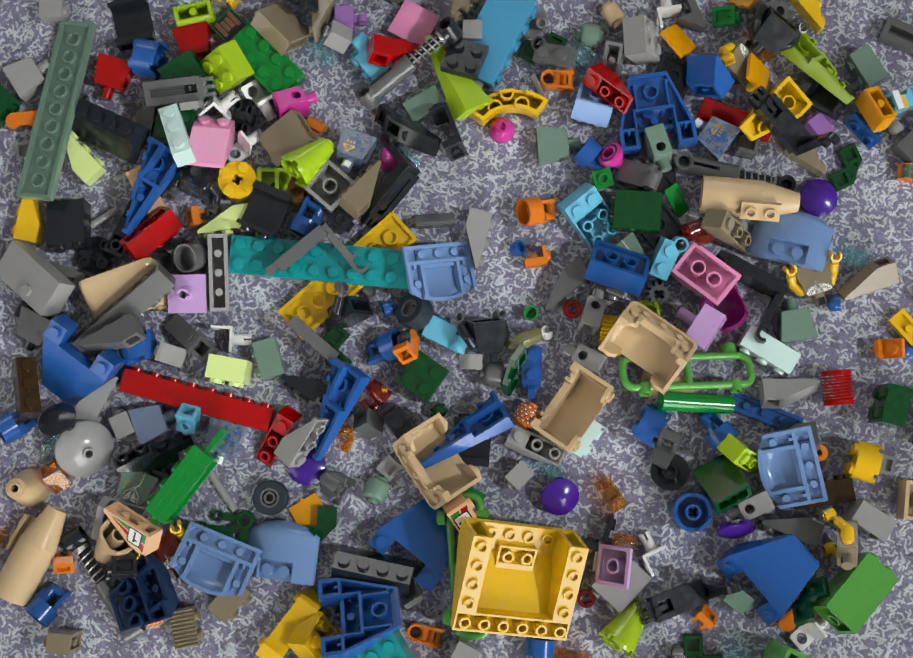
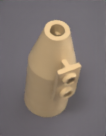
(747, 198)
(31, 553)

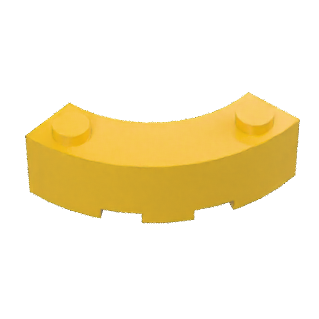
(511, 101)
(275, 644)

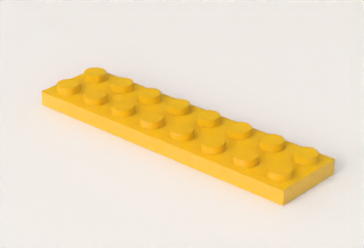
(317, 297)

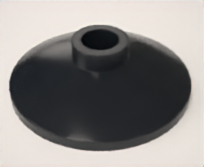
(680, 476)

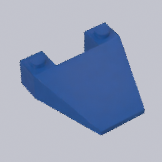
(655, 103)
(69, 371)
(420, 535)
(776, 567)
(366, 611)

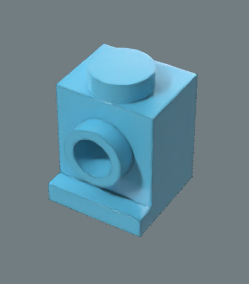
(186, 423)

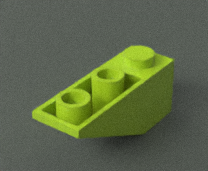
(739, 453)

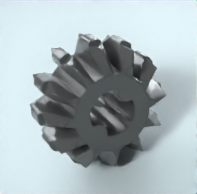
(658, 288)

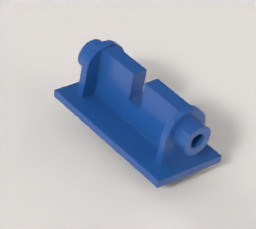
(859, 127)

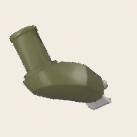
(528, 338)

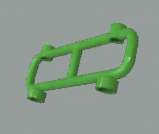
(727, 352)
(443, 519)

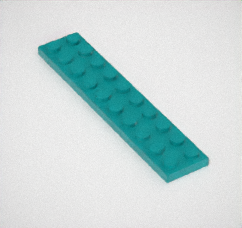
(321, 264)

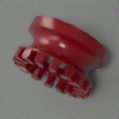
(590, 595)

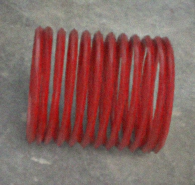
(845, 383)

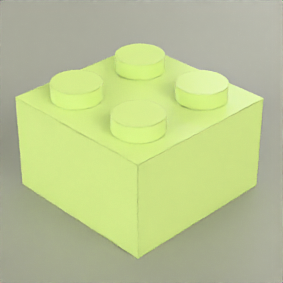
(228, 369)

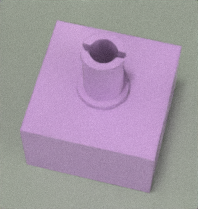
(190, 294)
(703, 325)

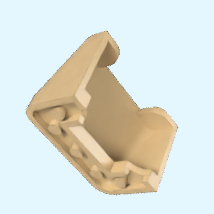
(108, 286)
(650, 344)
(573, 408)
(442, 480)

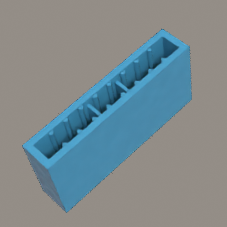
(502, 30)

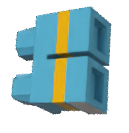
(900, 101)

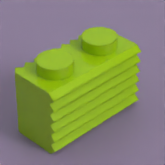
(194, 13)

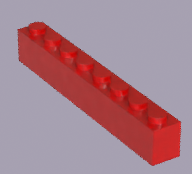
(211, 403)

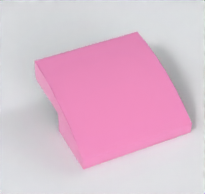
(412, 23)

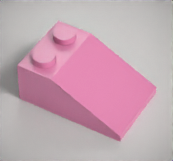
(212, 141)
(705, 274)

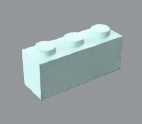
(177, 135)
(770, 353)

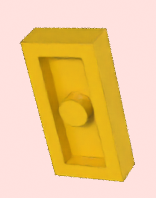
(903, 325)

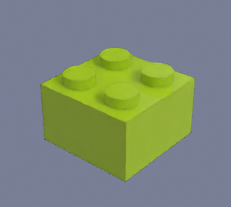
(227, 66)

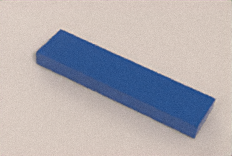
(772, 417)

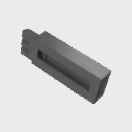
(897, 35)
(173, 91)
(313, 338)

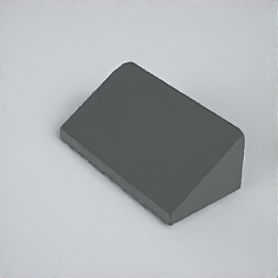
(434, 220)

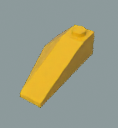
(790, 95)

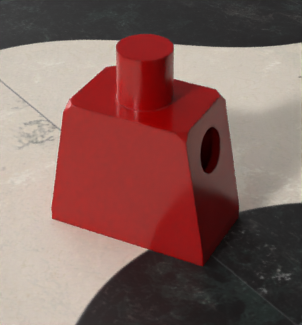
(194, 36)
(112, 75)

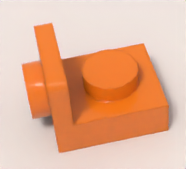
(535, 261)
(889, 348)

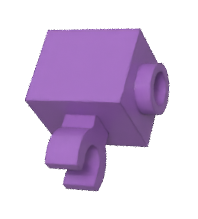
(346, 15)
(818, 124)

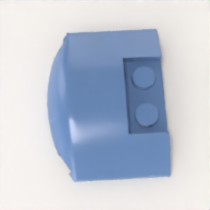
(794, 239)
(439, 270)
(791, 467)
(287, 551)
(214, 561)

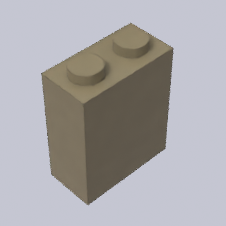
(280, 28)
(286, 135)

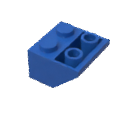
(708, 76)

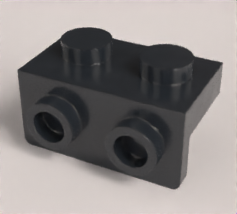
(342, 220)

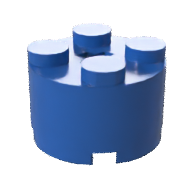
(147, 58)
(143, 349)
(650, 425)
(702, 511)

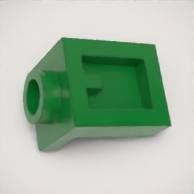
(726, 16)
(602, 178)

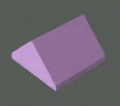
(614, 565)

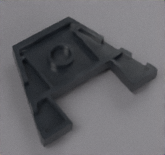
(669, 223)

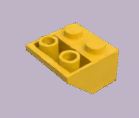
(306, 636)

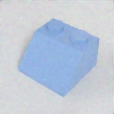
(591, 108)

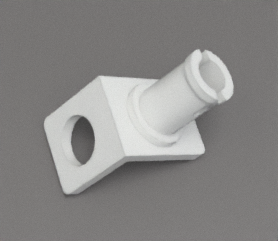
(665, 11)
(260, 99)
(222, 105)
(244, 144)
(234, 339)
(650, 548)
(811, 630)

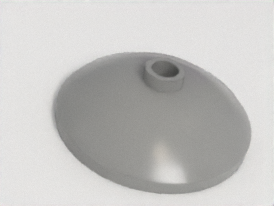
(73, 445)

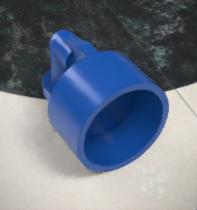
(589, 154)
(301, 225)
(385, 344)
(717, 429)
(10, 430)
(40, 610)
(539, 647)

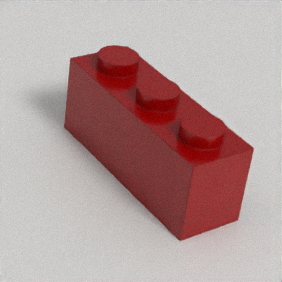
(151, 234)

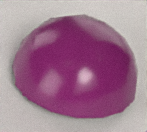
(732, 307)

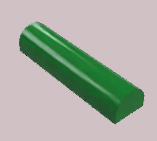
(696, 402)

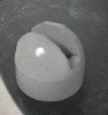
(895, 128)

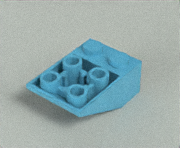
(588, 215)

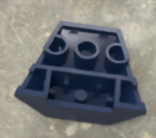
(144, 597)

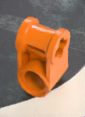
(558, 80)
(427, 634)

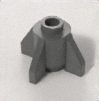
(335, 485)

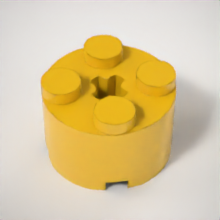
(229, 177)
(864, 461)

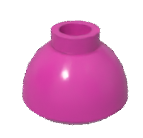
(501, 130)
(611, 156)
(387, 160)

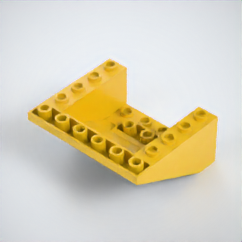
(516, 578)

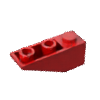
(386, 50)
(608, 86)
(283, 424)

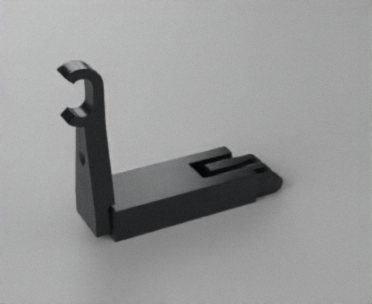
(785, 125)
(394, 186)
(759, 281)
(683, 599)

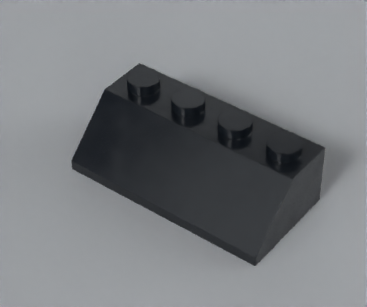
(110, 131)
(373, 568)

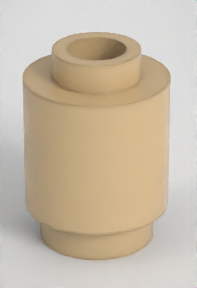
(612, 15)

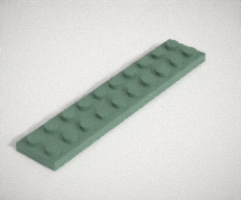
(56, 111)

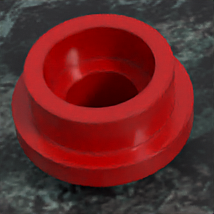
(576, 304)

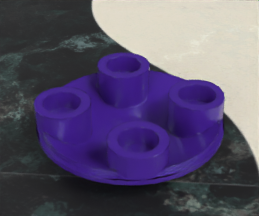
(818, 197)
(309, 471)
(560, 496)
(736, 530)

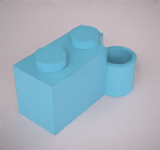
(359, 58)
(665, 256)
(444, 334)

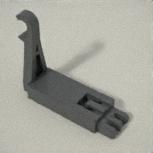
(306, 245)

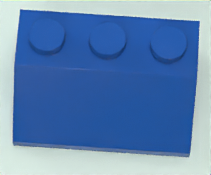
(617, 268)

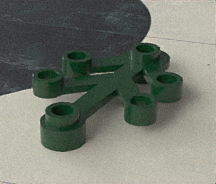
(239, 524)

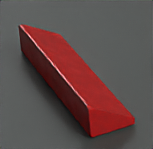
(726, 113)

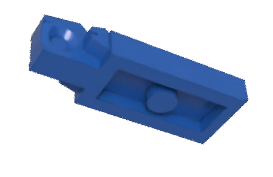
(532, 371)

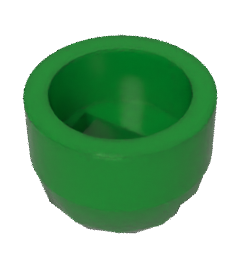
(532, 315)

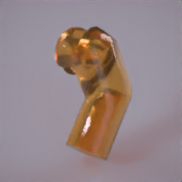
(348, 436)
(623, 539)

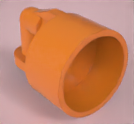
(531, 210)

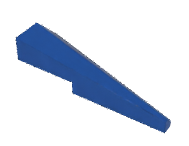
(153, 178)
(342, 393)
(485, 422)

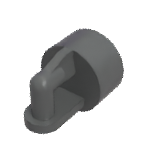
(190, 257)

